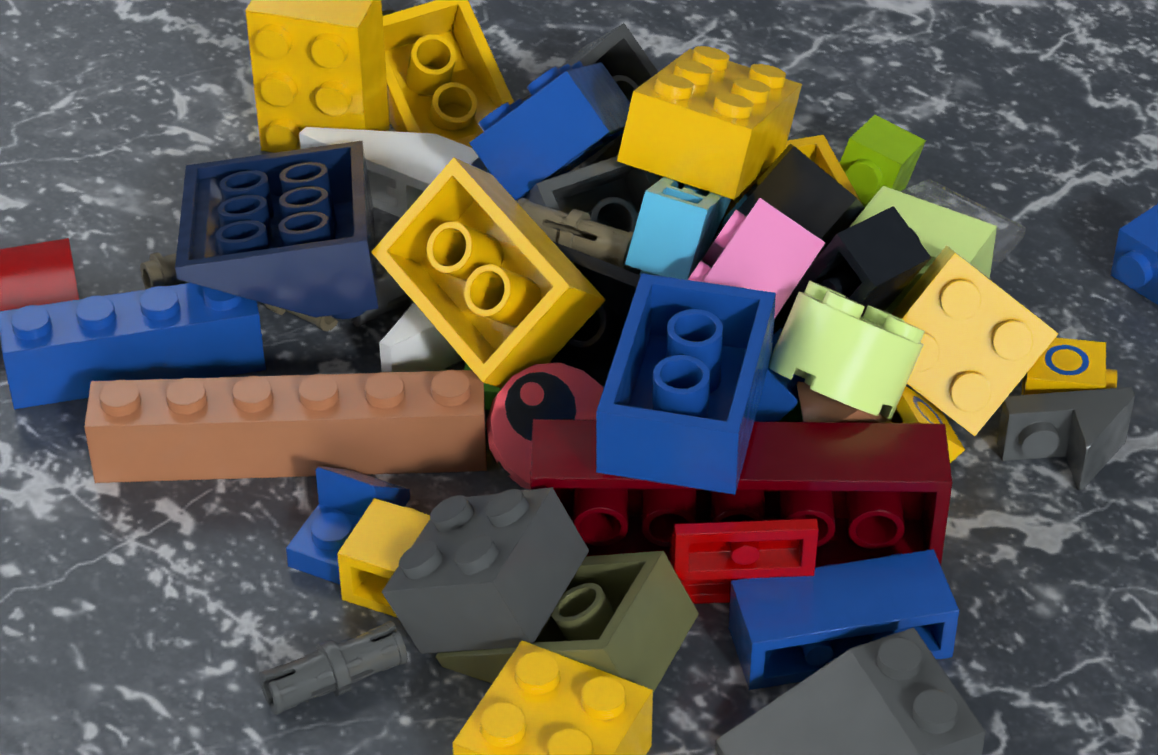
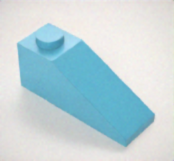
(674, 228)

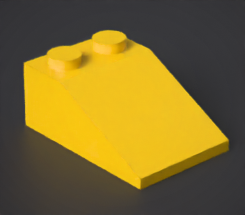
(440, 71)

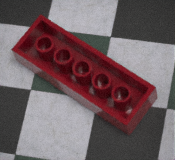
(865, 483)

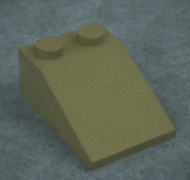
(615, 615)

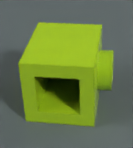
(880, 157)

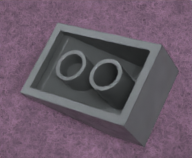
(865, 702)

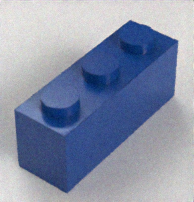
(802, 623)

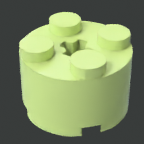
(847, 354)

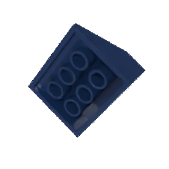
(283, 230)

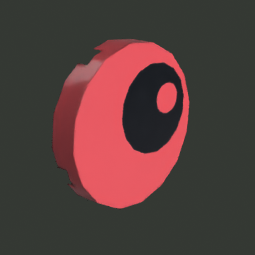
(537, 393)

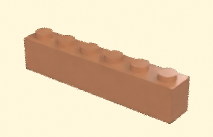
(286, 425)

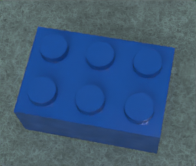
(554, 130)
(685, 383)

